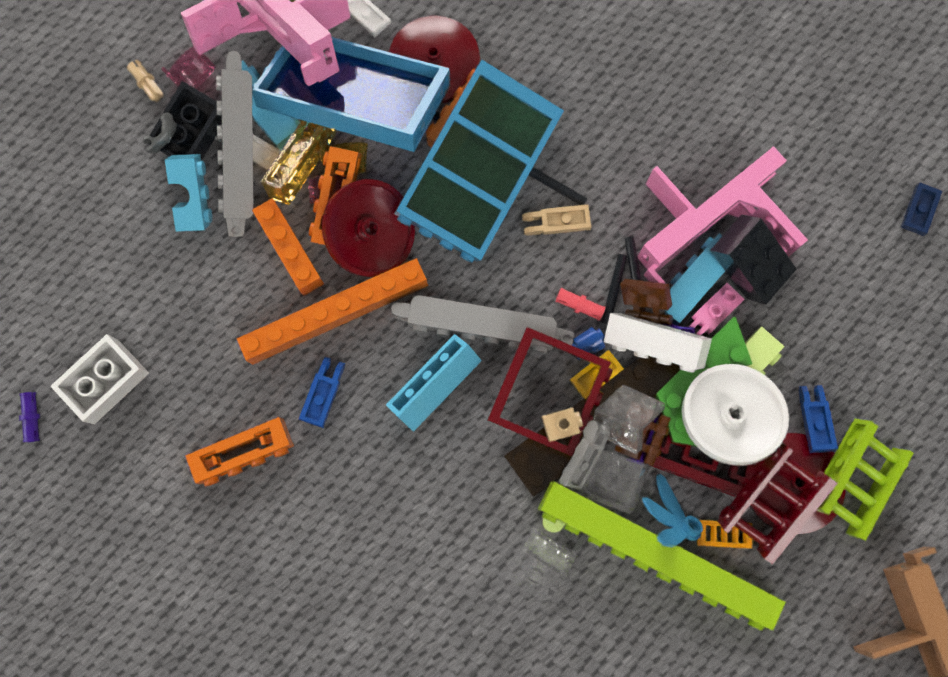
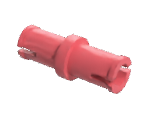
(580, 304)

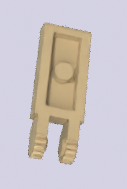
(559, 220)

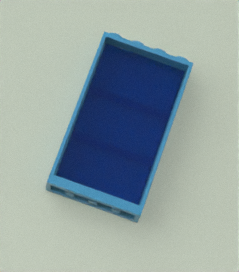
(370, 96)

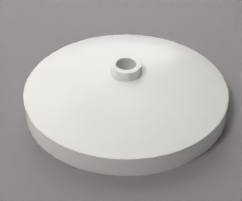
(747, 396)

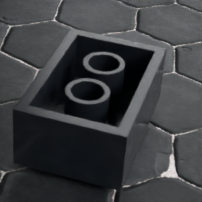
(195, 122)
(753, 259)

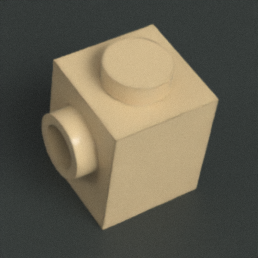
(562, 424)

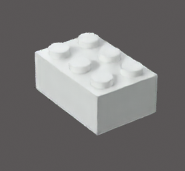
(99, 379)

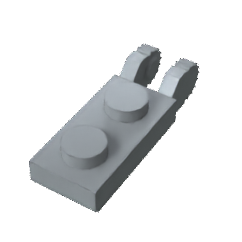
(585, 455)

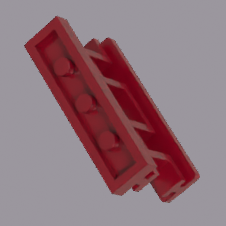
(696, 468)

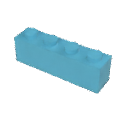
(275, 125)
(695, 282)
(434, 382)

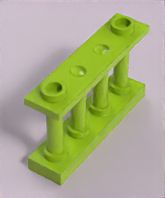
(843, 464)

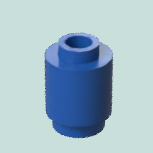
(590, 341)

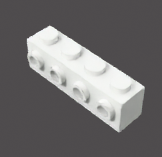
(658, 341)

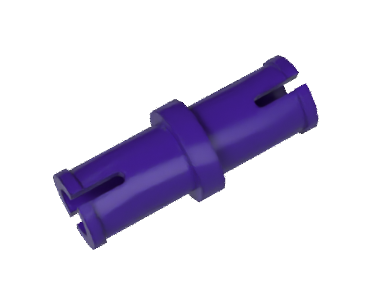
(29, 417)

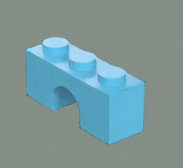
(189, 172)

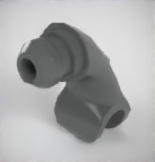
(168, 130)

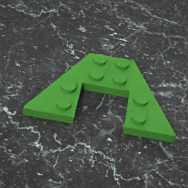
(725, 348)

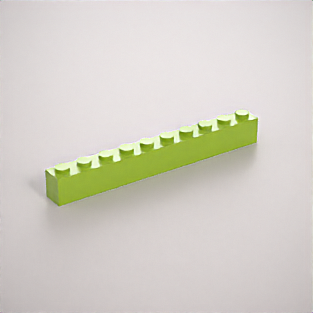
(669, 562)

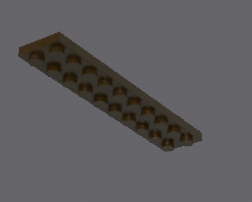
(540, 464)

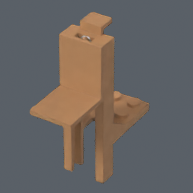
(921, 613)

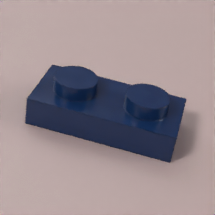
(921, 209)

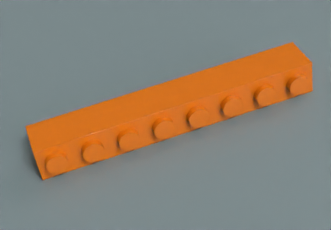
(332, 312)

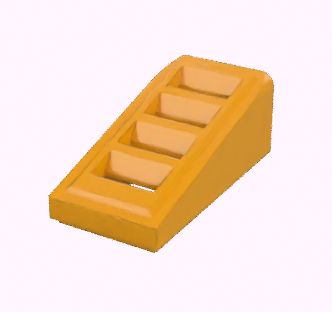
(746, 540)

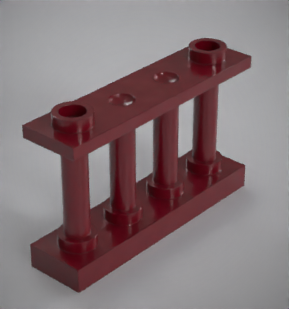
(786, 525)

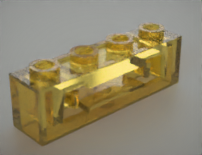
(298, 159)

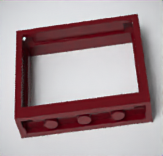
(593, 398)

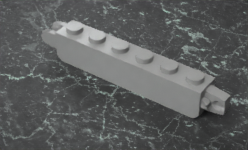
(237, 144)
(477, 322)

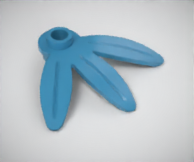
(681, 526)

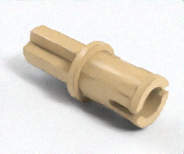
(145, 81)

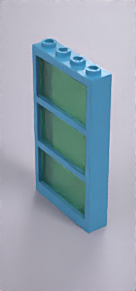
(478, 162)

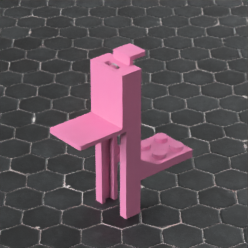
(296, 25)
(734, 199)

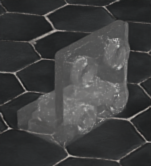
(627, 415)

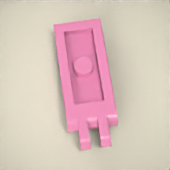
(716, 309)

